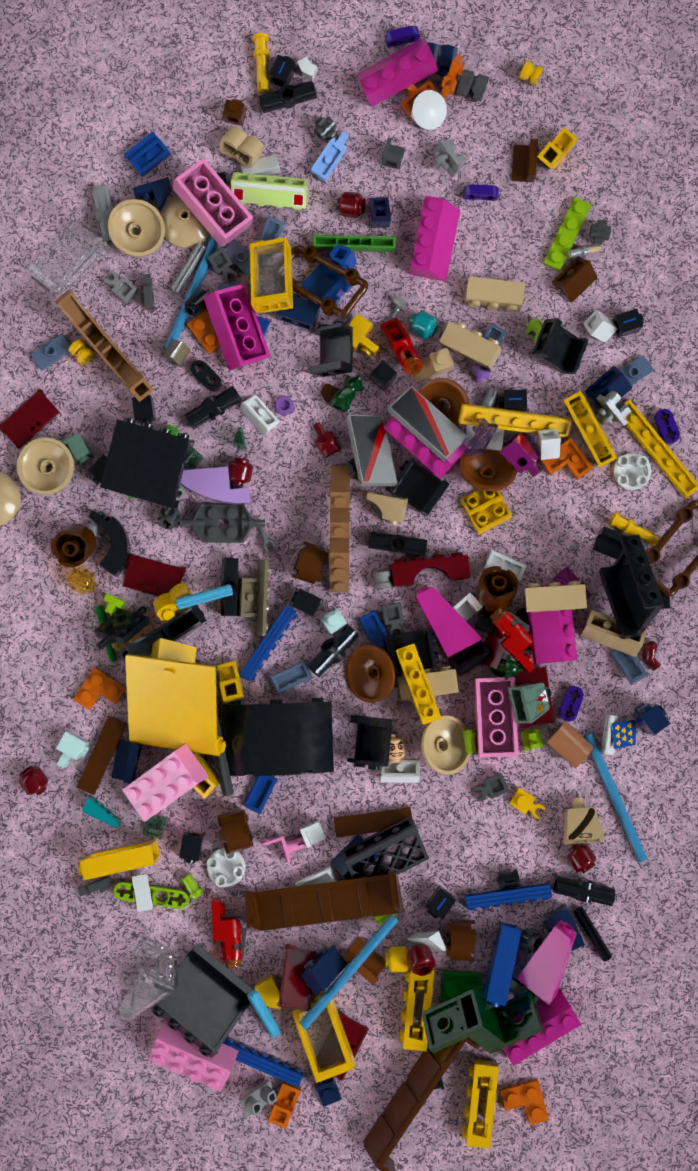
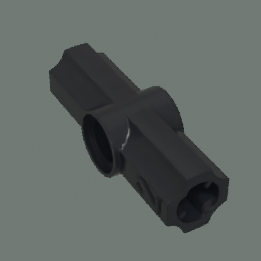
(298, 93)
(213, 407)
(410, 545)
(230, 573)
(333, 650)
(584, 891)

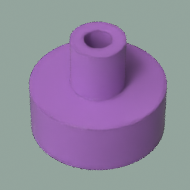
(480, 372)

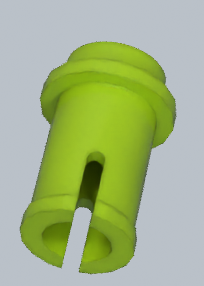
(469, 741)
(192, 887)

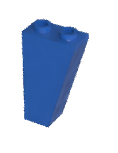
(501, 965)

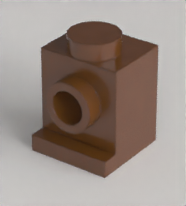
(235, 109)

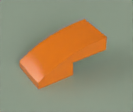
(285, 1103)

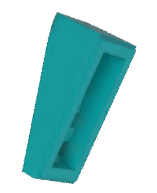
(97, 810)

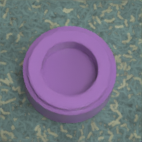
(284, 405)

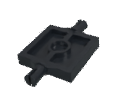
(121, 627)

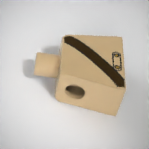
(581, 824)

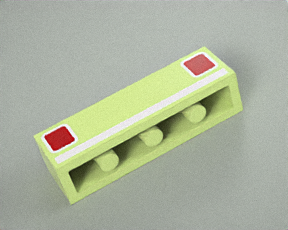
(270, 190)

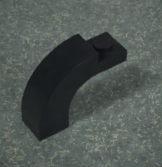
(119, 550)

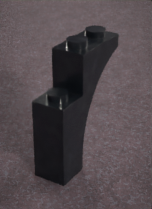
(173, 630)

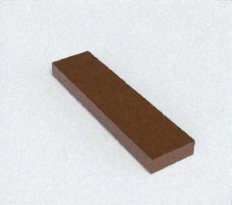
(101, 755)
(369, 822)

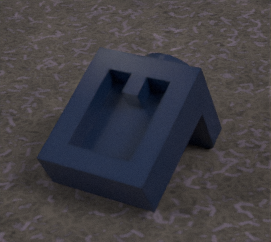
(328, 1091)

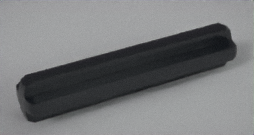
(593, 934)

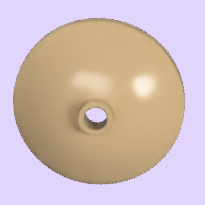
(140, 216)
(182, 231)
(34, 461)
(9, 498)
(451, 755)

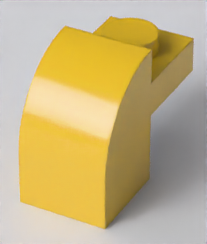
(558, 149)
(361, 329)
(230, 681)
(269, 991)

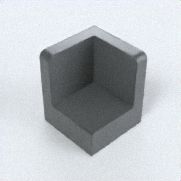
(392, 155)

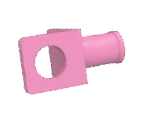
(287, 846)

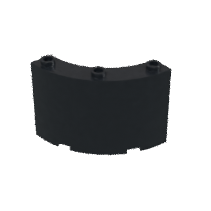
(278, 738)

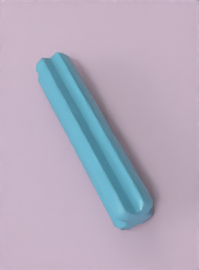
(204, 596)
(263, 1013)

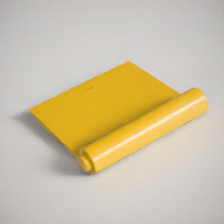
(172, 704)

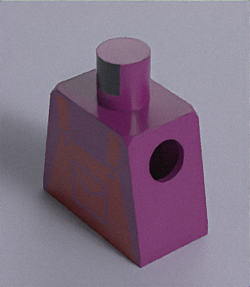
(521, 454)

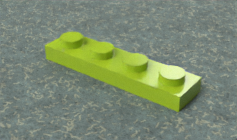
(567, 234)

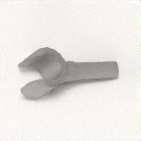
(398, 302)
(95, 528)
(267, 543)

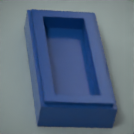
(373, 628)
(260, 793)

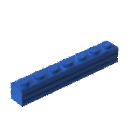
(268, 643)
(508, 896)
(266, 1064)

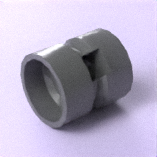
(472, 85)

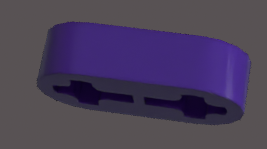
(402, 36)
(481, 192)
(671, 425)
(567, 701)

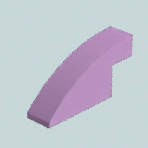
(215, 486)

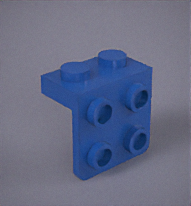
(326, 283)

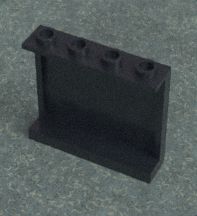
(146, 462)
(632, 589)
(205, 1001)

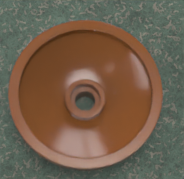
(445, 390)
(493, 464)
(363, 675)

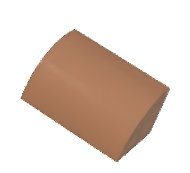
(569, 744)

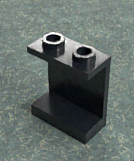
(335, 349)

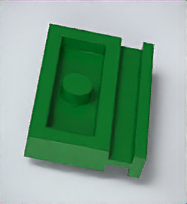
(459, 982)

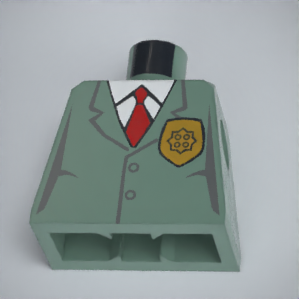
(529, 701)

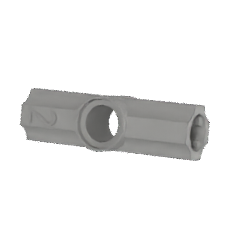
(103, 209)

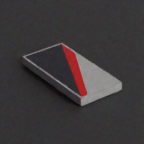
(427, 423)
(371, 450)

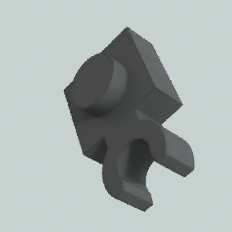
(221, 262)
(148, 296)
(392, 616)
(493, 786)
(100, 886)

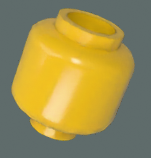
(396, 959)

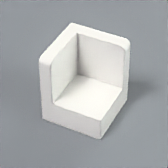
(600, 326)
(548, 444)
(468, 606)
(312, 833)

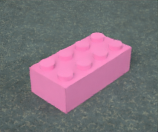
(212, 202)
(494, 718)
(165, 782)
(185, 1059)

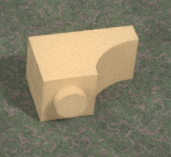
(435, 365)
(392, 507)

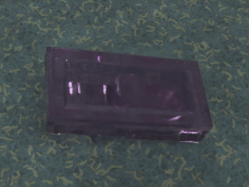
(481, 438)

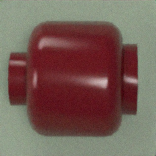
(351, 204)
(240, 471)
(33, 780)
(581, 858)
(420, 960)

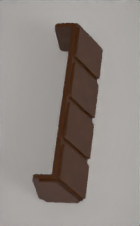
(324, 902)
(408, 1102)

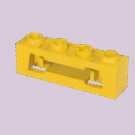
(591, 429)
(418, 684)
(413, 1040)
(475, 1136)

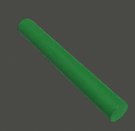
(101, 618)

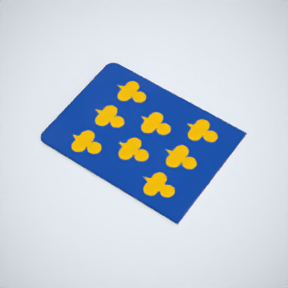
(624, 734)

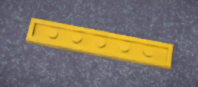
(514, 420)
(660, 452)

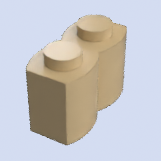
(241, 146)

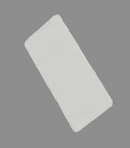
(142, 893)

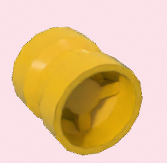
(531, 72)
(81, 351)

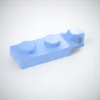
(329, 157)

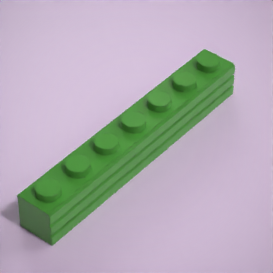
(355, 243)

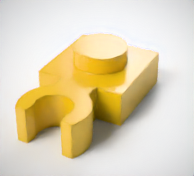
(524, 801)

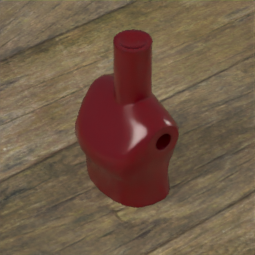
(326, 441)

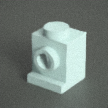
(334, 621)

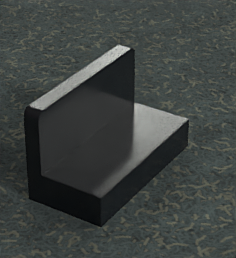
(608, 542)

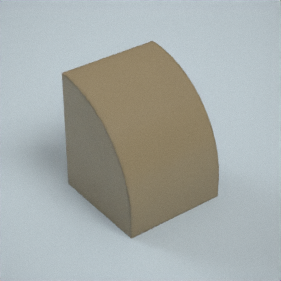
(177, 352)

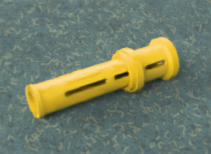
(261, 55)
(628, 526)

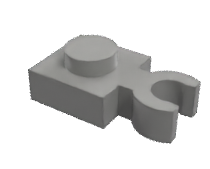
(122, 288)

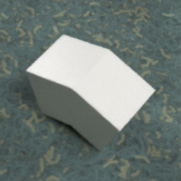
(306, 68)

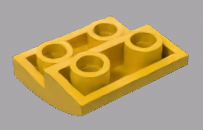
(485, 509)

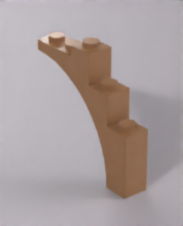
(104, 345)
(339, 528)

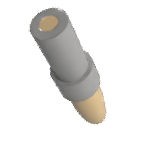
(583, 251)

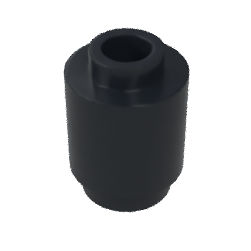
(195, 304)

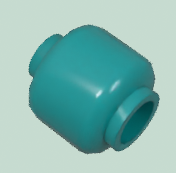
(423, 325)

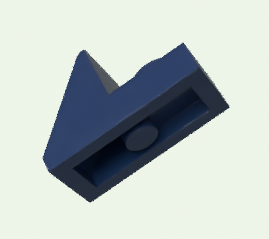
(157, 189)
(380, 212)

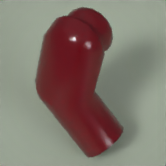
(649, 655)

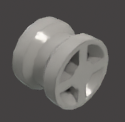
(382, 580)

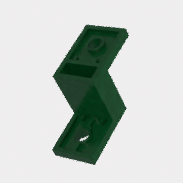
(486, 1025)

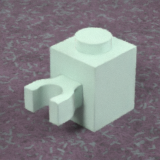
(72, 747)

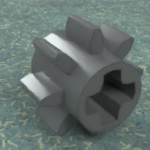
(325, 128)
(600, 232)
(169, 518)
(530, 940)

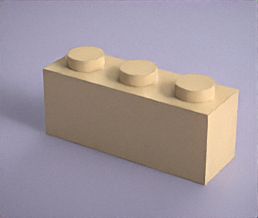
(494, 294)
(470, 345)
(555, 597)
(605, 631)
(440, 682)

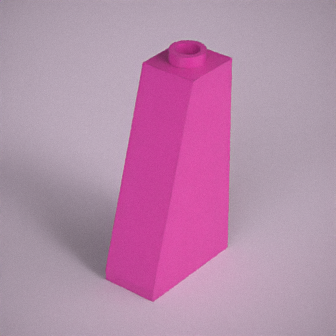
(448, 626)
(548, 964)

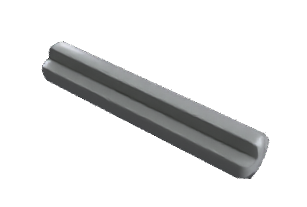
(188, 268)

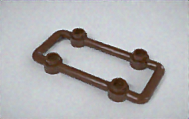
(350, 275)
(680, 580)

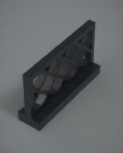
(380, 843)

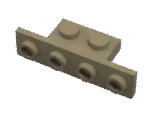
(253, 597)

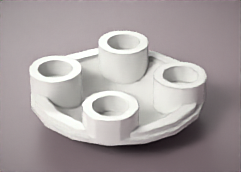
(429, 109)
(632, 471)
(225, 868)

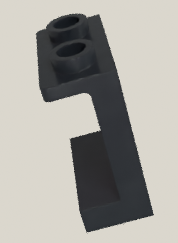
(559, 347)
(419, 487)
(423, 642)
(371, 742)

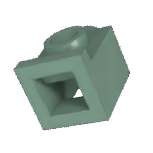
(78, 448)

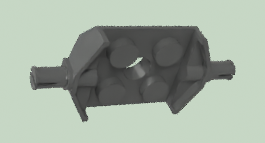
(208, 517)

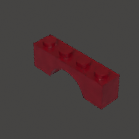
(454, 567)

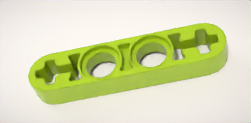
(153, 890)

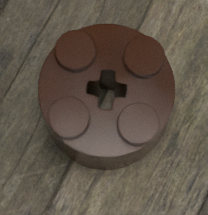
(73, 545)
(310, 562)
(496, 588)
(235, 831)
(462, 940)

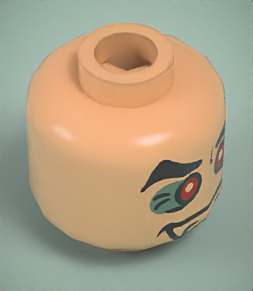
(396, 749)

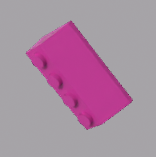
(398, 72)
(435, 239)
(236, 326)
(421, 451)
(552, 635)
(556, 1021)

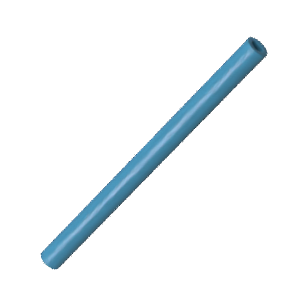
(195, 285)
(616, 799)
(347, 973)

